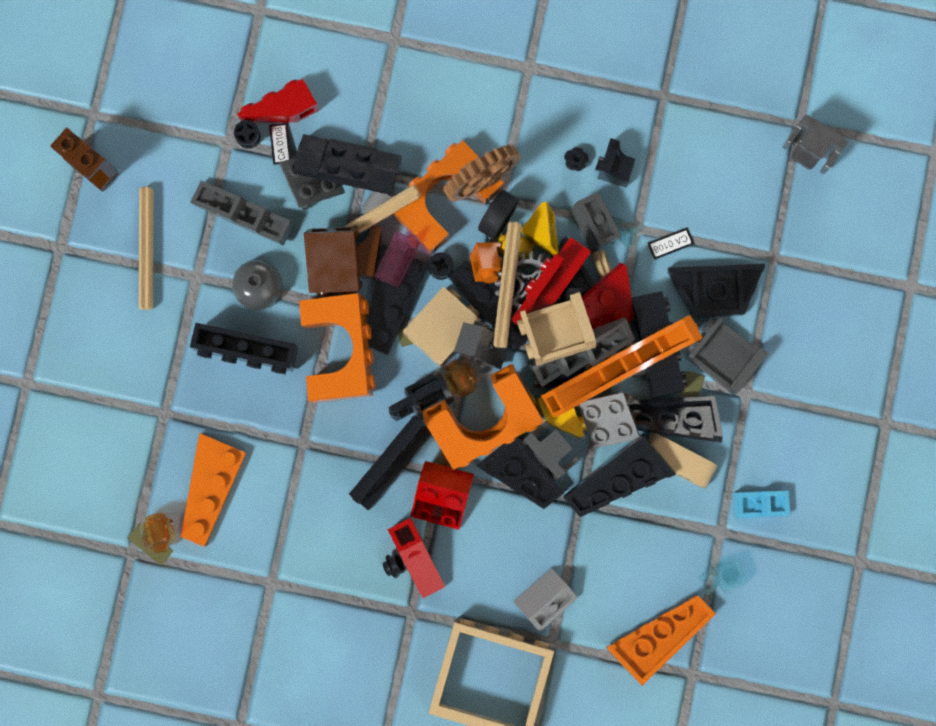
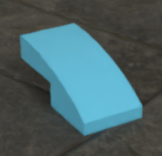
(761, 504)

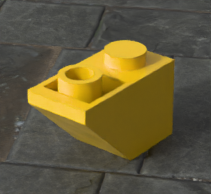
(566, 422)

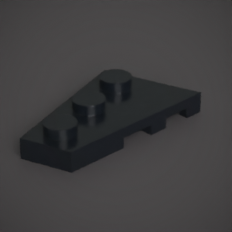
(522, 472)

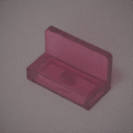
(397, 259)

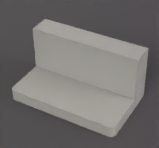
(545, 599)

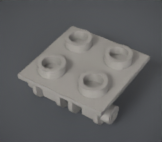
(609, 419)

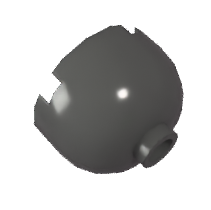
(257, 285)

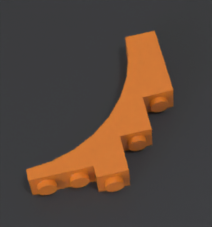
(622, 365)

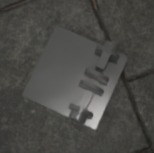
(308, 189)

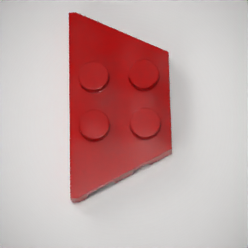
(609, 298)

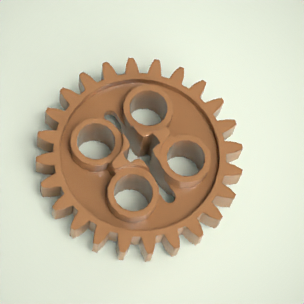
(481, 173)

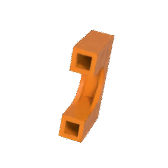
(415, 215)
(356, 377)
(464, 445)

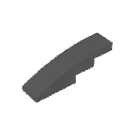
(242, 213)
(609, 340)

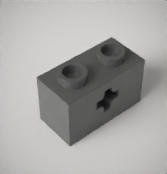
(477, 345)

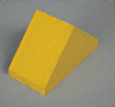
(542, 229)

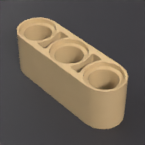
(683, 461)

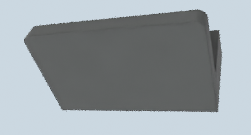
(594, 222)

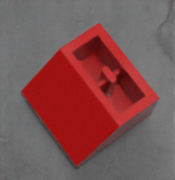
(441, 495)

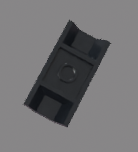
(346, 164)

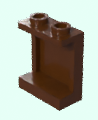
(84, 159)
(332, 260)

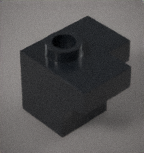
(615, 165)

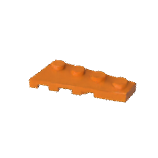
(211, 482)
(657, 641)

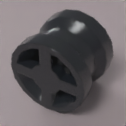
(245, 129)
(440, 270)

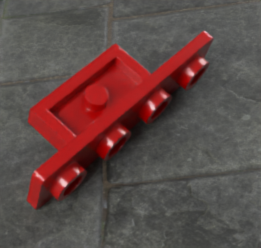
(554, 279)

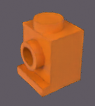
(486, 262)

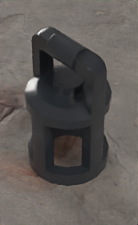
(418, 400)

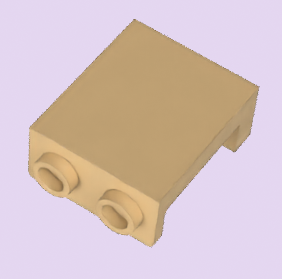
(439, 325)
(557, 330)

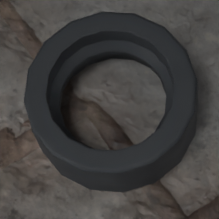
(498, 214)

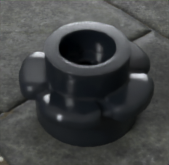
(574, 165)
(393, 565)

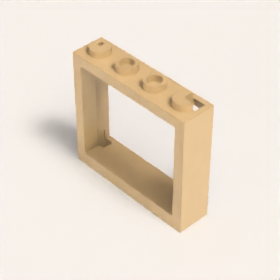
(491, 634)

